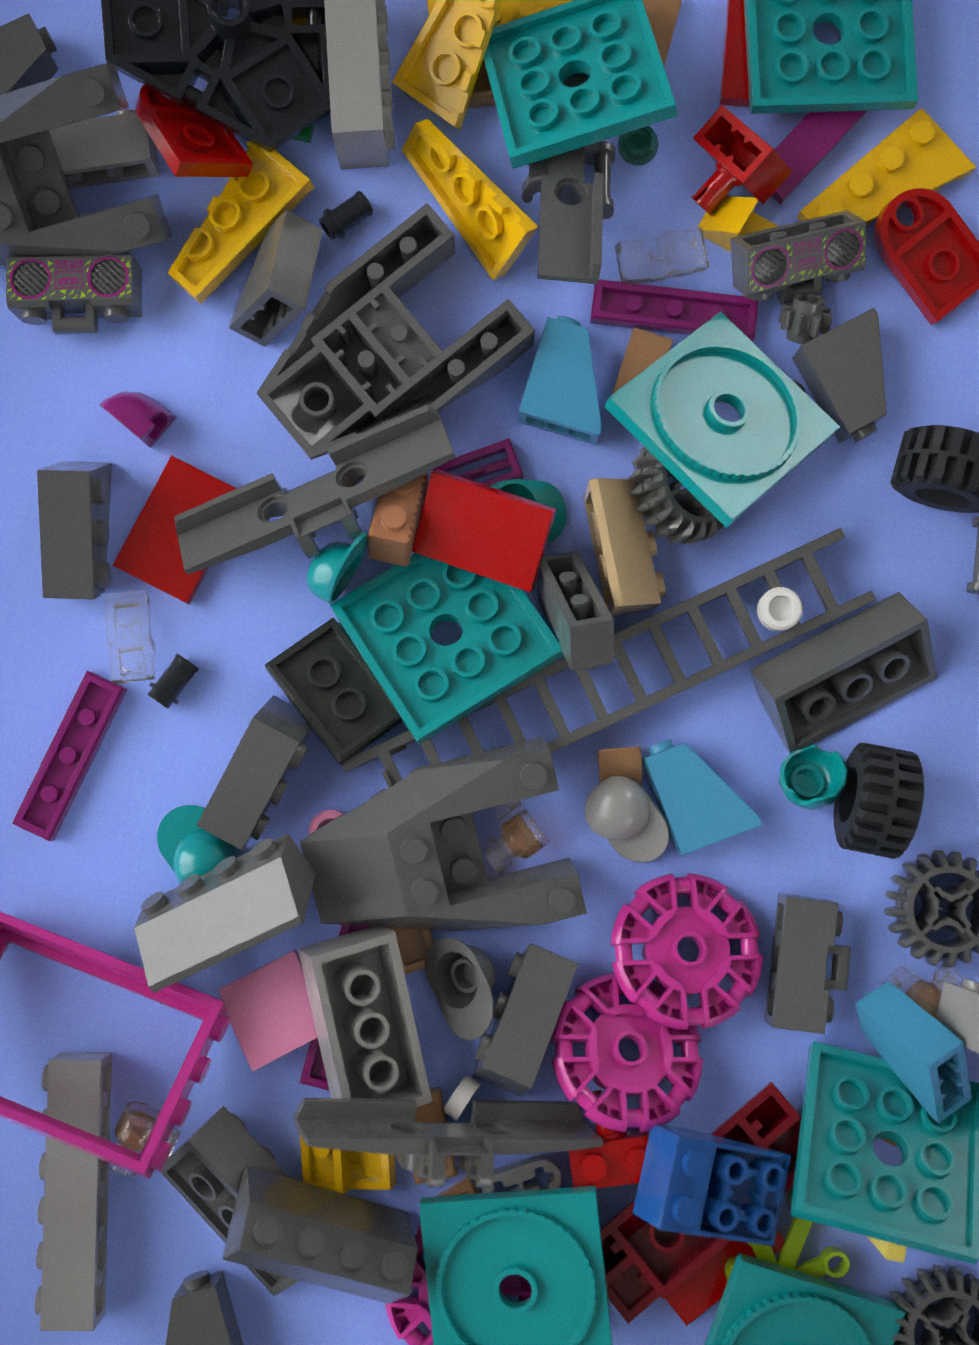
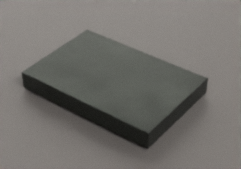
(334, 691)

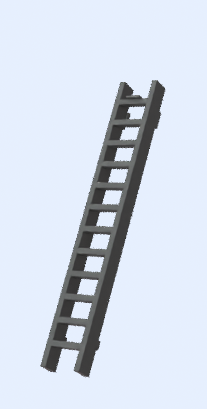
(651, 624)

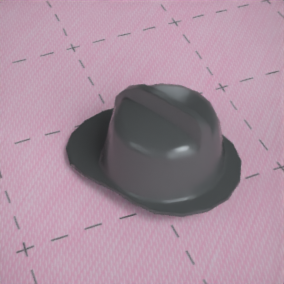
(463, 986)

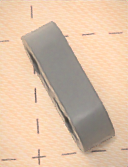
(525, 1170)

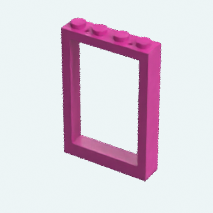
(133, 979)

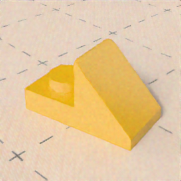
(731, 219)

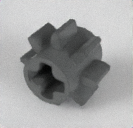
(805, 318)

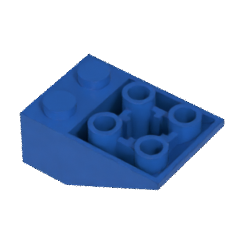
(711, 1186)

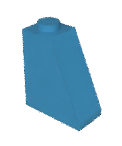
(563, 384)
(694, 798)
(917, 1049)

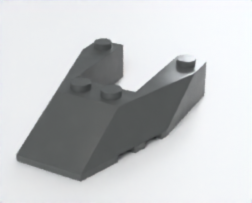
(35, 198)
(369, 358)
(417, 856)

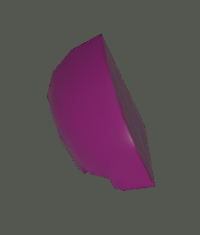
(139, 415)

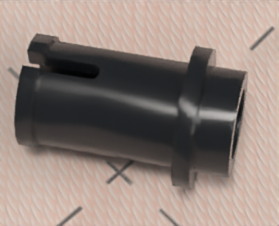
(345, 216)
(172, 681)

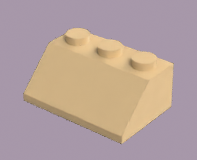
(622, 547)

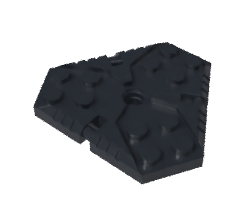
(260, 68)

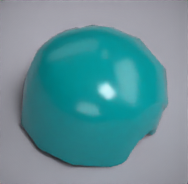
(813, 777)

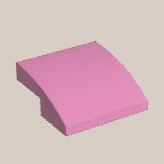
(270, 1010)

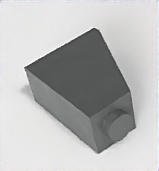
(25, 54)
(278, 279)
(847, 375)
(203, 1312)

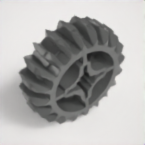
(668, 506)
(928, 918)
(957, 1296)

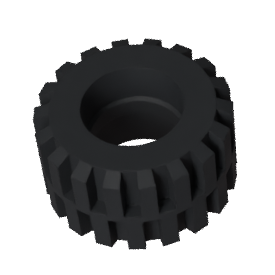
(939, 468)
(880, 801)

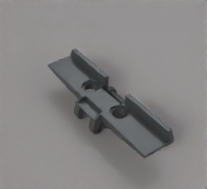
(570, 209)
(382, 456)
(422, 1148)

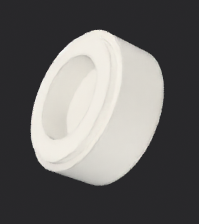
(779, 609)
(461, 1097)

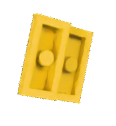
(347, 1169)

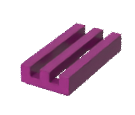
(483, 453)

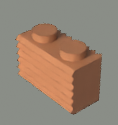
(396, 522)

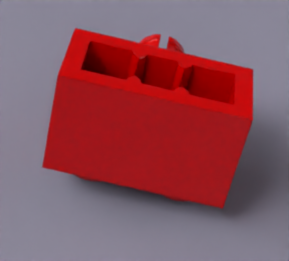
(740, 161)
(613, 1163)

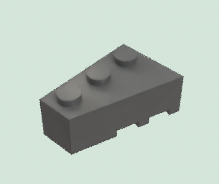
(74, 529)
(256, 774)
(524, 1020)

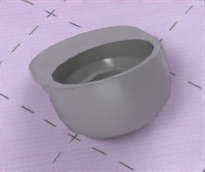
(627, 819)

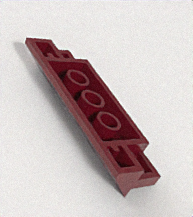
(653, 1262)

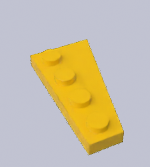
(448, 56)
(909, 158)
(475, 205)
(238, 221)

